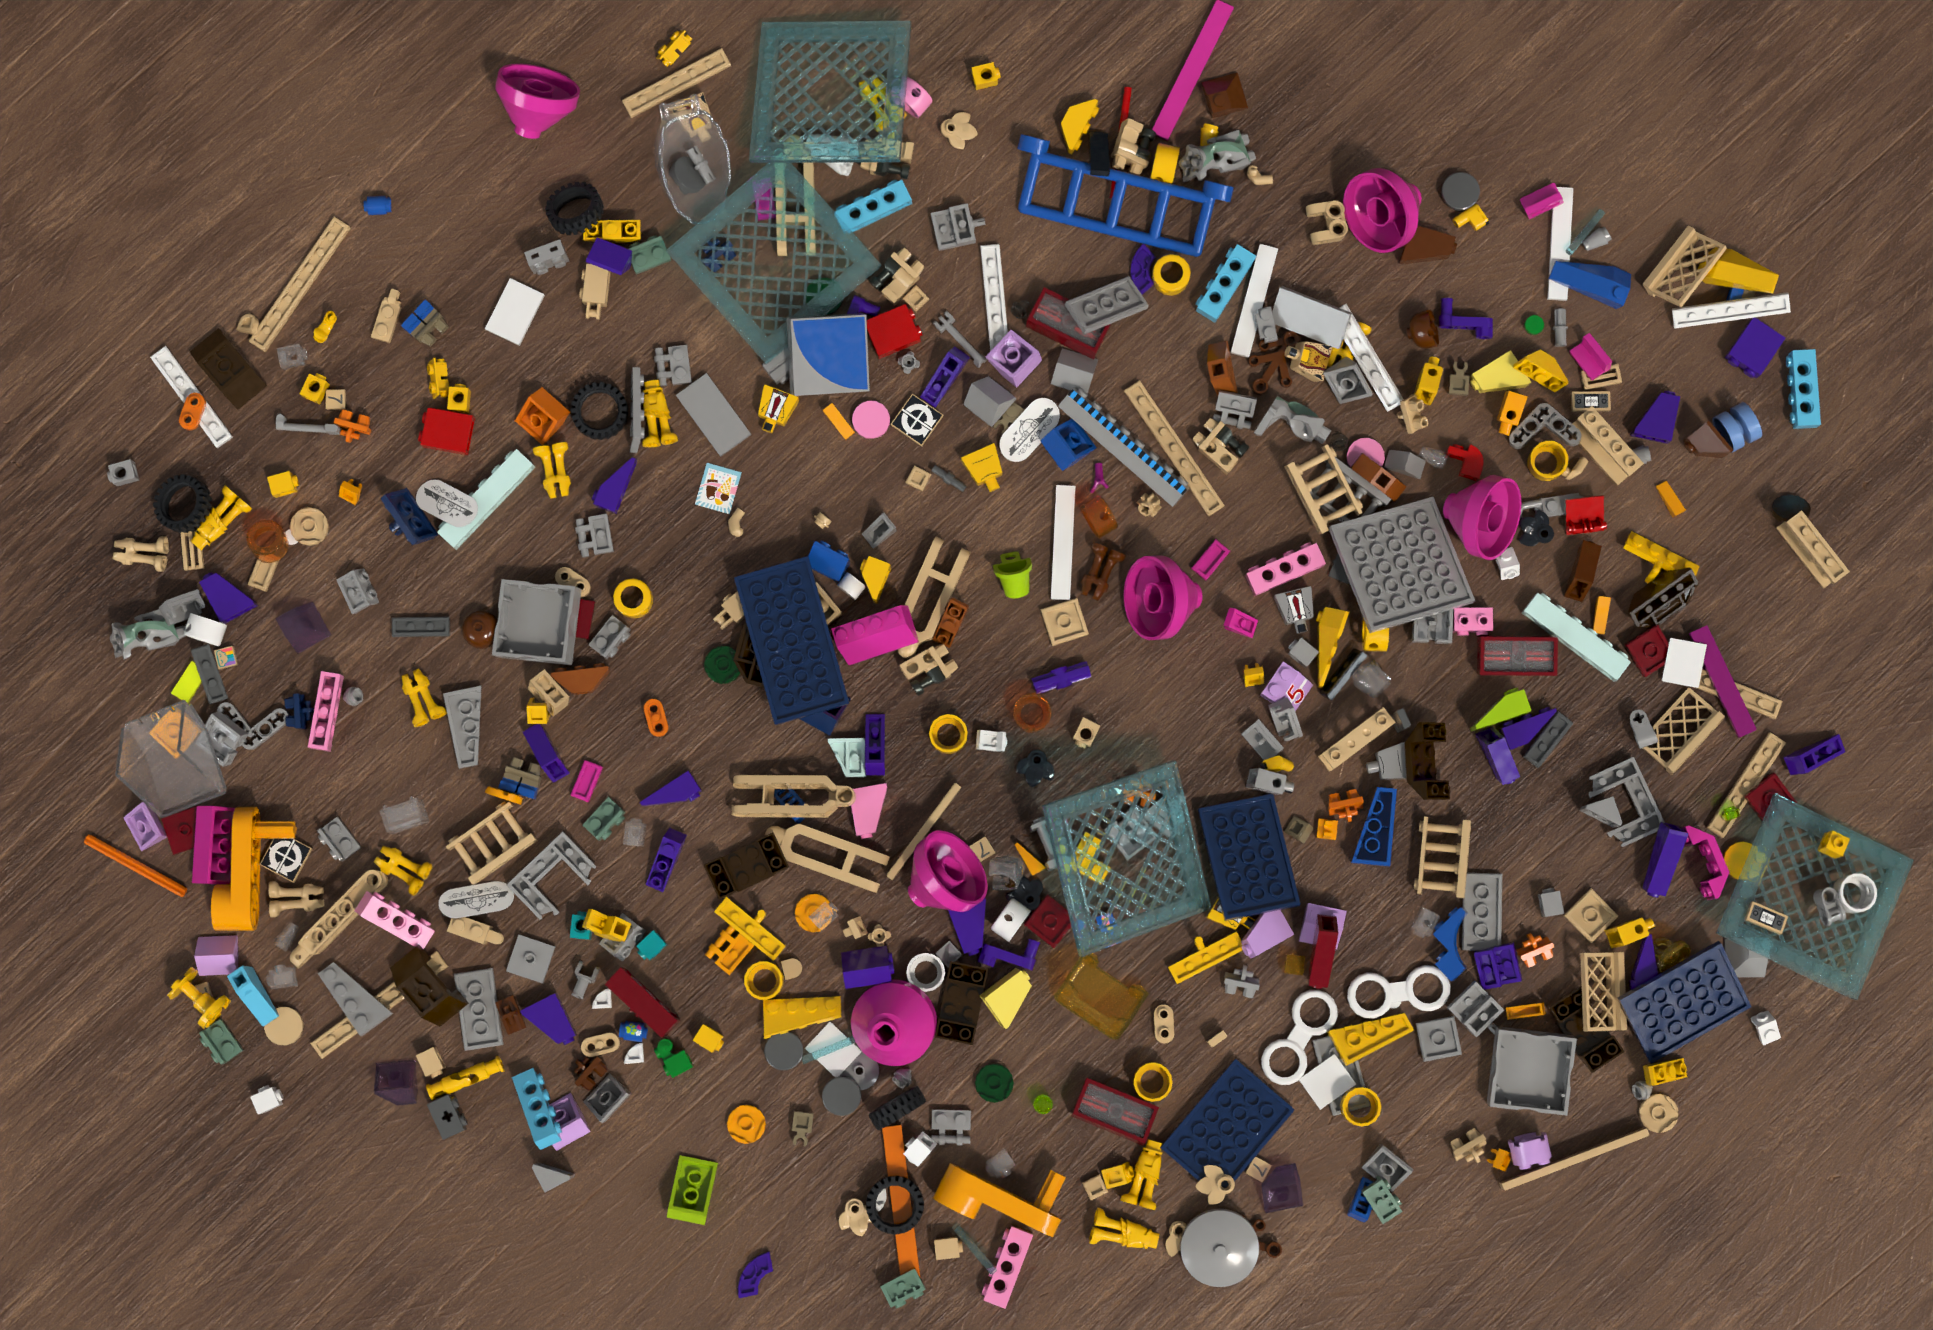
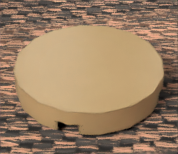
(309, 526)
(285, 1028)
(1658, 1113)

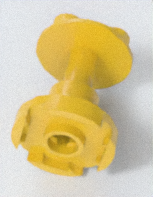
(204, 1003)

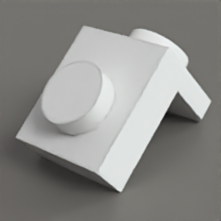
(1508, 564)
(991, 740)
(1766, 1027)

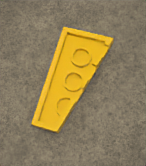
(795, 1013)
(1363, 1039)

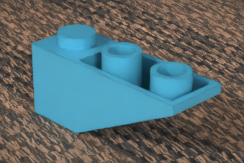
(253, 994)

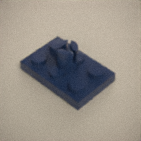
(408, 517)

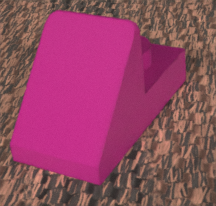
(1240, 623)

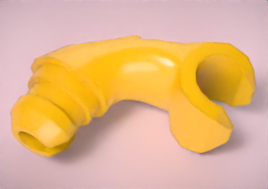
(321, 333)

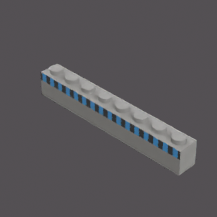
(1123, 446)

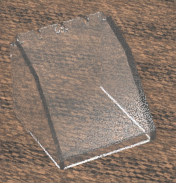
(169, 760)

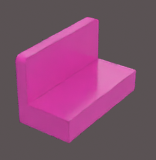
(1541, 200)
(1591, 357)

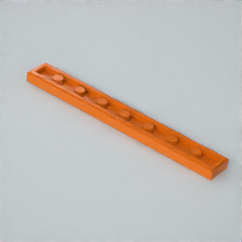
(900, 1198)

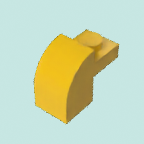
(606, 926)

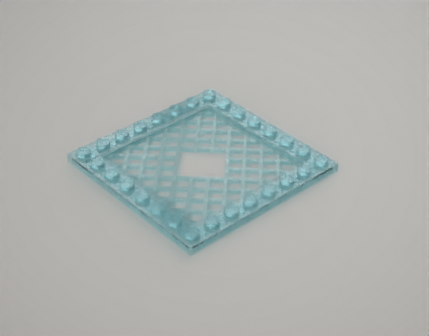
(773, 34)
(683, 254)
(1068, 867)
(1732, 927)

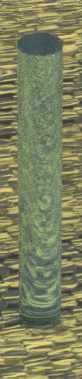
(1586, 230)
(828, 1049)
(975, 1250)

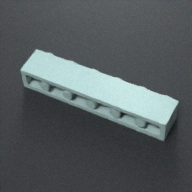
(490, 495)
(1576, 637)

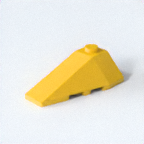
(1739, 272)
(1328, 632)

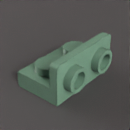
(649, 254)
(604, 818)
(220, 1042)
(1381, 1200)
(902, 1288)

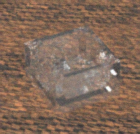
(404, 815)

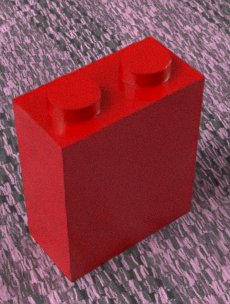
(893, 331)
(446, 431)

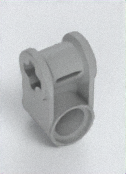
(1643, 732)
(1829, 907)

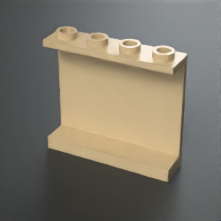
(1606, 446)

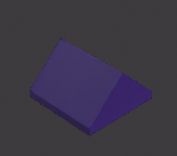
(610, 256)

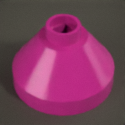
(535, 97)
(1382, 209)
(1485, 515)
(1159, 597)
(946, 874)
(905, 1011)

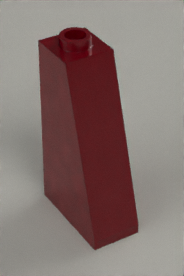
(1323, 951)

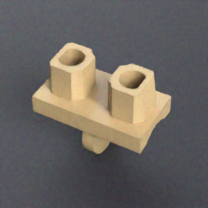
(1411, 414)
(1476, 1142)

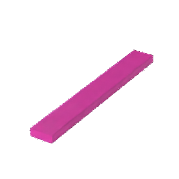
(1192, 69)

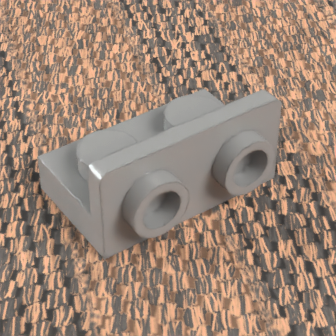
(357, 590)
(610, 637)
(338, 839)
(623, 949)

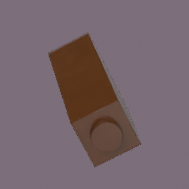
(1428, 246)
(1583, 571)

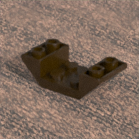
(227, 369)
(1421, 761)
(746, 866)
(425, 989)
(961, 1003)
(1592, 1047)

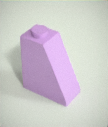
(1265, 933)

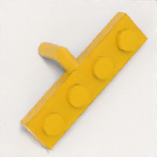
(1656, 555)
(750, 928)
(1205, 957)

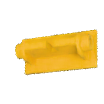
(679, 42)
(436, 371)

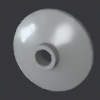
(869, 1074)

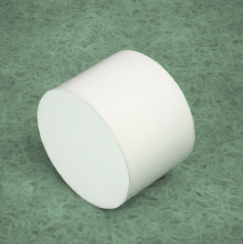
(851, 586)

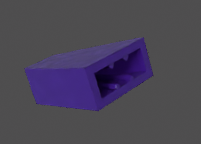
(1659, 419)
(226, 598)
(545, 752)
(1498, 755)
(970, 927)
(551, 1018)

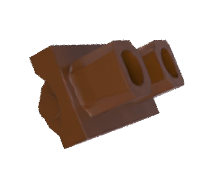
(510, 1015)
(596, 1066)

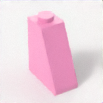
(868, 809)

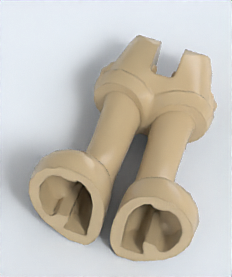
(131, 546)
(277, 906)

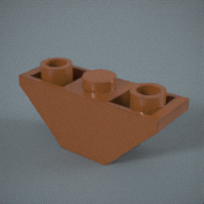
(1221, 367)
(1378, 477)
(951, 622)
(581, 679)

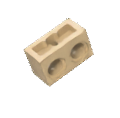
(548, 691)

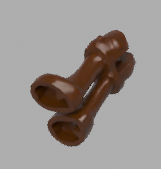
(1101, 582)

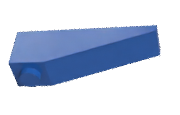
(1598, 282)

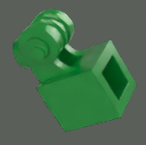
(674, 1063)

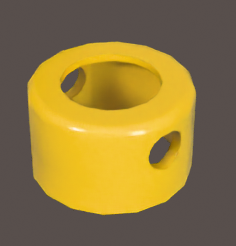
(1165, 163)
(1169, 288)
(1559, 453)
(644, 607)
(1374, 641)
(948, 719)
(750, 987)
(1167, 1082)
(1374, 1110)

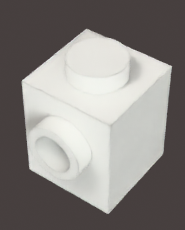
(267, 1099)
(919, 1148)

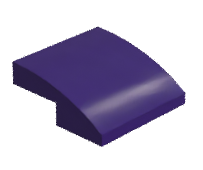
(1498, 966)

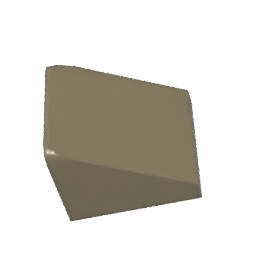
(1299, 829)

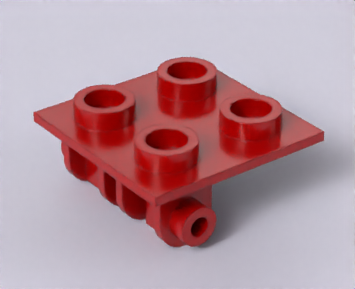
(1585, 515)

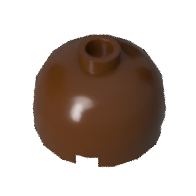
(1423, 330)
(479, 629)

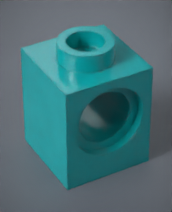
(575, 932)
(651, 945)

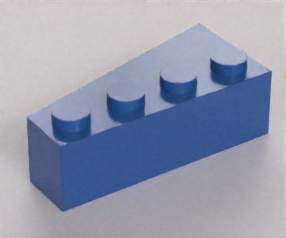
(1377, 834)

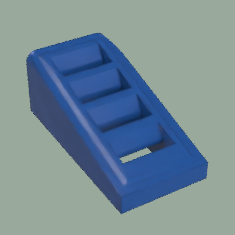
(778, 792)
(1354, 1205)

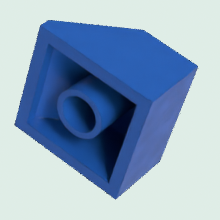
(1068, 444)

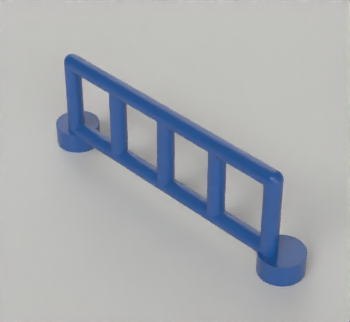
(1210, 192)

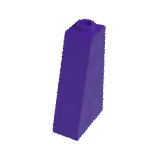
(1664, 859)

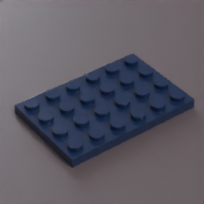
(1248, 857)
(1684, 1002)
(1228, 1124)

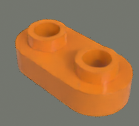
(193, 411)
(655, 718)

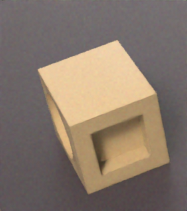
(1089, 725)
(431, 1062)
(948, 1248)

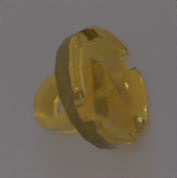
(1672, 954)

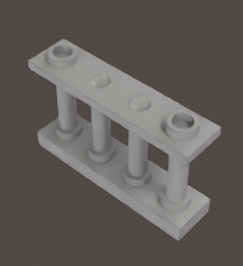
(1363, 487)
(1040, 826)

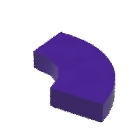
(1141, 269)
(753, 1274)

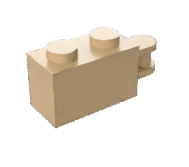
(595, 289)
(733, 607)
(474, 930)

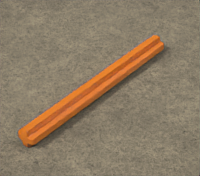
(135, 865)

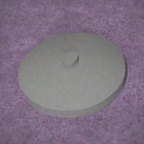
(1219, 1247)

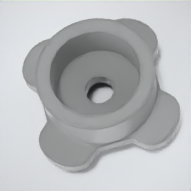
(908, 367)

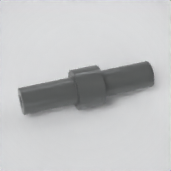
(949, 478)

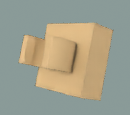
(856, 928)

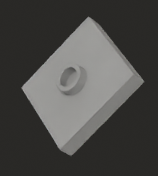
(530, 958)
(1438, 1038)

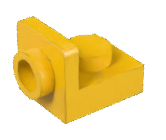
(1118, 1175)

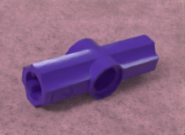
(1061, 677)

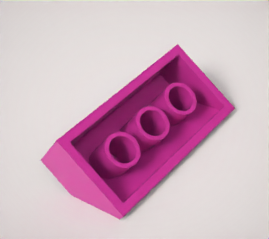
(875, 634)
(213, 845)

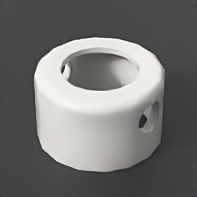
(205, 629)
(1867, 898)
(1005, 928)
(926, 957)

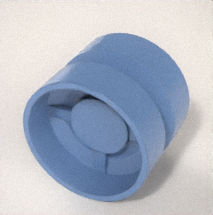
(1738, 426)

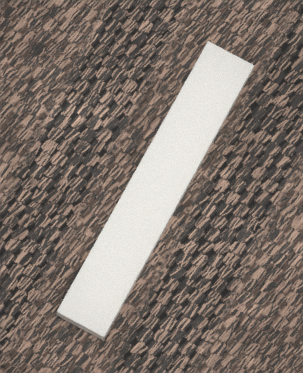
(1560, 241)
(994, 293)
(1254, 300)
(1731, 310)
(1371, 364)
(183, 387)
(1063, 542)

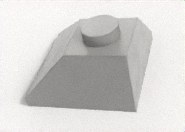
(1744, 961)

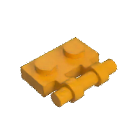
(733, 954)

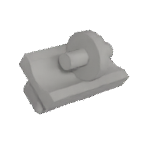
(1243, 979)

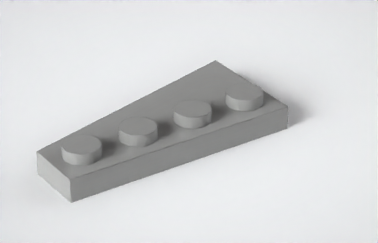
(636, 412)
(464, 720)
(355, 1001)

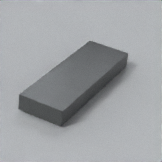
(421, 627)
(209, 674)
(1401, 720)
(1548, 740)

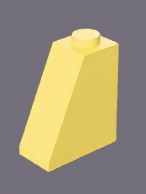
(1499, 375)
(1006, 996)

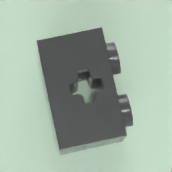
(445, 1126)

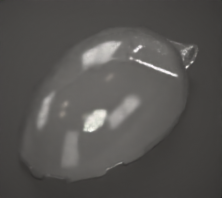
(676, 136)

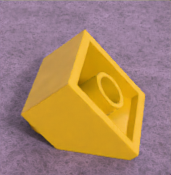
(875, 576)

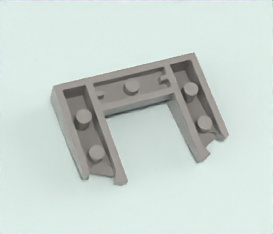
(1630, 774)
(524, 882)

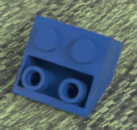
(828, 562)

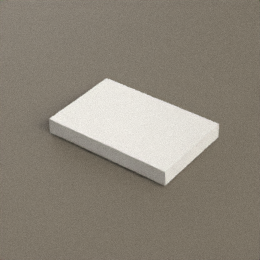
(514, 312)

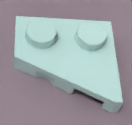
(850, 755)

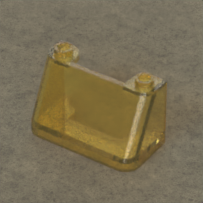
(1100, 997)

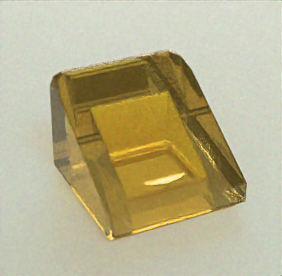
(1294, 964)

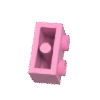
(1472, 621)

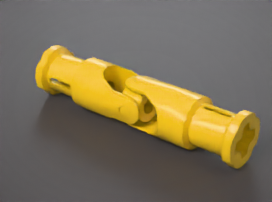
(462, 1079)

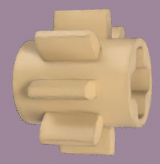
(1149, 504)

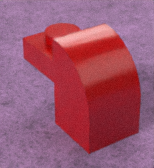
(1471, 458)

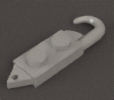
(1551, 506)

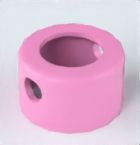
(916, 105)

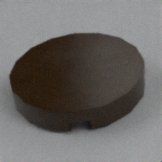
(1788, 506)

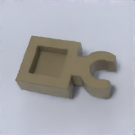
(1459, 382)
(1009, 416)
(802, 1124)

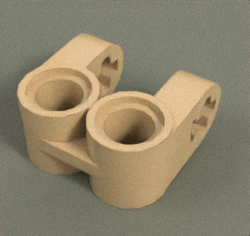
(1328, 235)

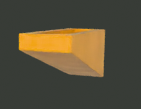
(838, 421)
(1670, 499)
(1601, 614)
(1031, 862)
(1525, 1011)

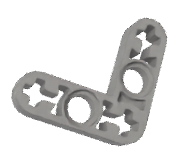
(1547, 421)
(257, 742)

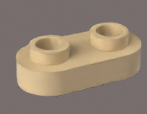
(573, 580)
(1163, 1024)
(601, 1045)

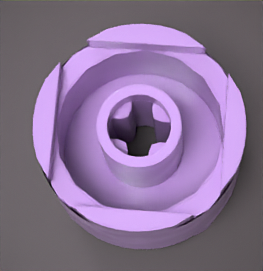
(1529, 1150)

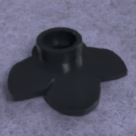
(1533, 528)
(1035, 770)
(1026, 890)

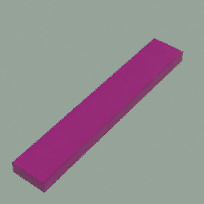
(1724, 683)

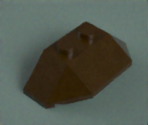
(1662, 597)
(746, 659)

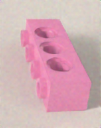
(1260, 585)
(325, 711)
(368, 909)
(1002, 1296)

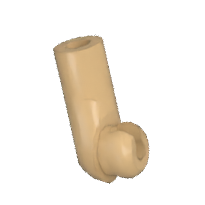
(1258, 179)
(1578, 469)
(733, 523)

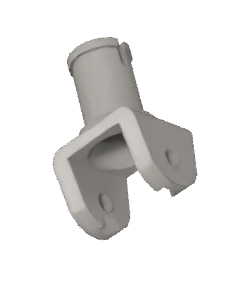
(583, 981)

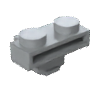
(1266, 325)

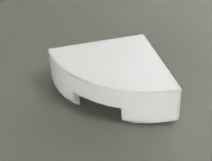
(603, 1000)
(635, 1054)
(881, 1199)

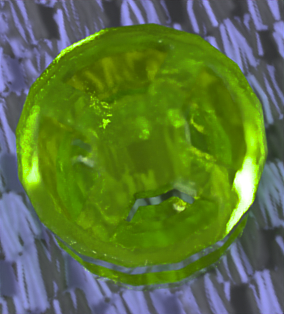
(1043, 1104)

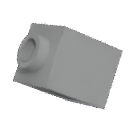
(130, 476)
(1302, 652)
(1550, 903)

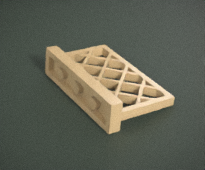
(1673, 261)
(1696, 738)
(1615, 987)

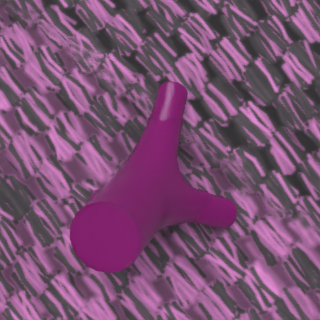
(1099, 479)

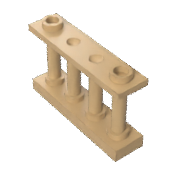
(1304, 489)
(1812, 549)
(1356, 739)
(1460, 849)
(493, 862)

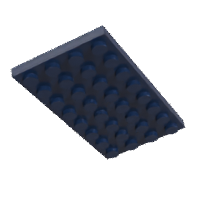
(791, 640)

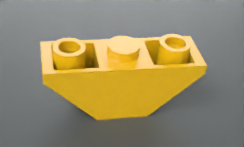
(1077, 122)
(614, 231)
(1542, 369)
(1665, 1071)

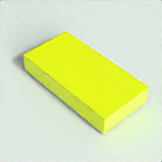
(188, 683)

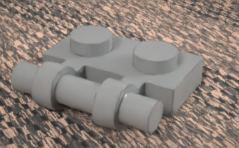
(679, 365)
(1235, 404)
(600, 535)
(951, 1120)

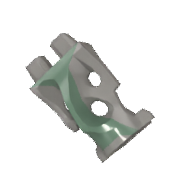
(1228, 147)
(1301, 419)
(125, 637)

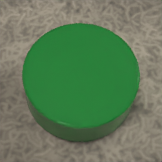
(1534, 325)

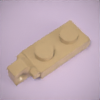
(387, 317)

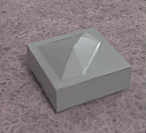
(948, 953)

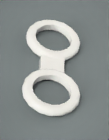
(1398, 992)
(1299, 1037)

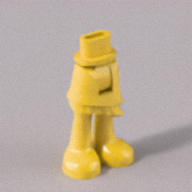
(656, 407)
(214, 525)
(1147, 1167)
(1131, 1233)

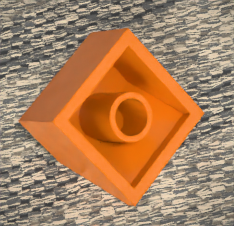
(542, 415)

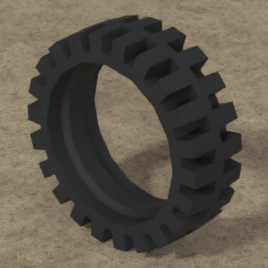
(568, 194)
(589, 390)
(166, 494)
(897, 1108)
(873, 1215)

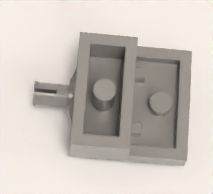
(955, 227)
(1476, 1009)

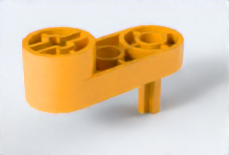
(238, 904)
(967, 1191)

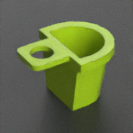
(1014, 574)

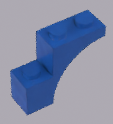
(1446, 933)

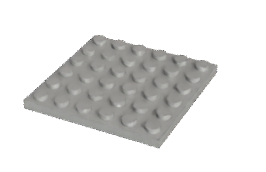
(1401, 564)

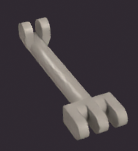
(947, 325)
(281, 424)

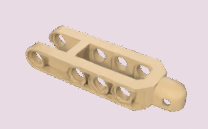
(790, 219)
(951, 582)
(838, 796)
(785, 839)
(310, 943)

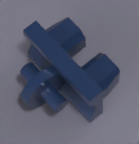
(717, 266)
(302, 711)

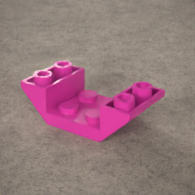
(1716, 864)

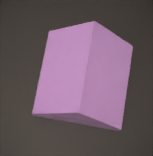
(145, 826)
(216, 955)

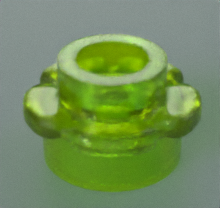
(1731, 813)

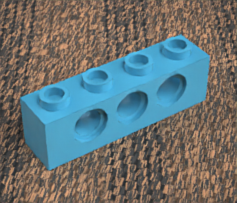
(884, 208)
(1235, 255)
(1807, 360)
(524, 1084)

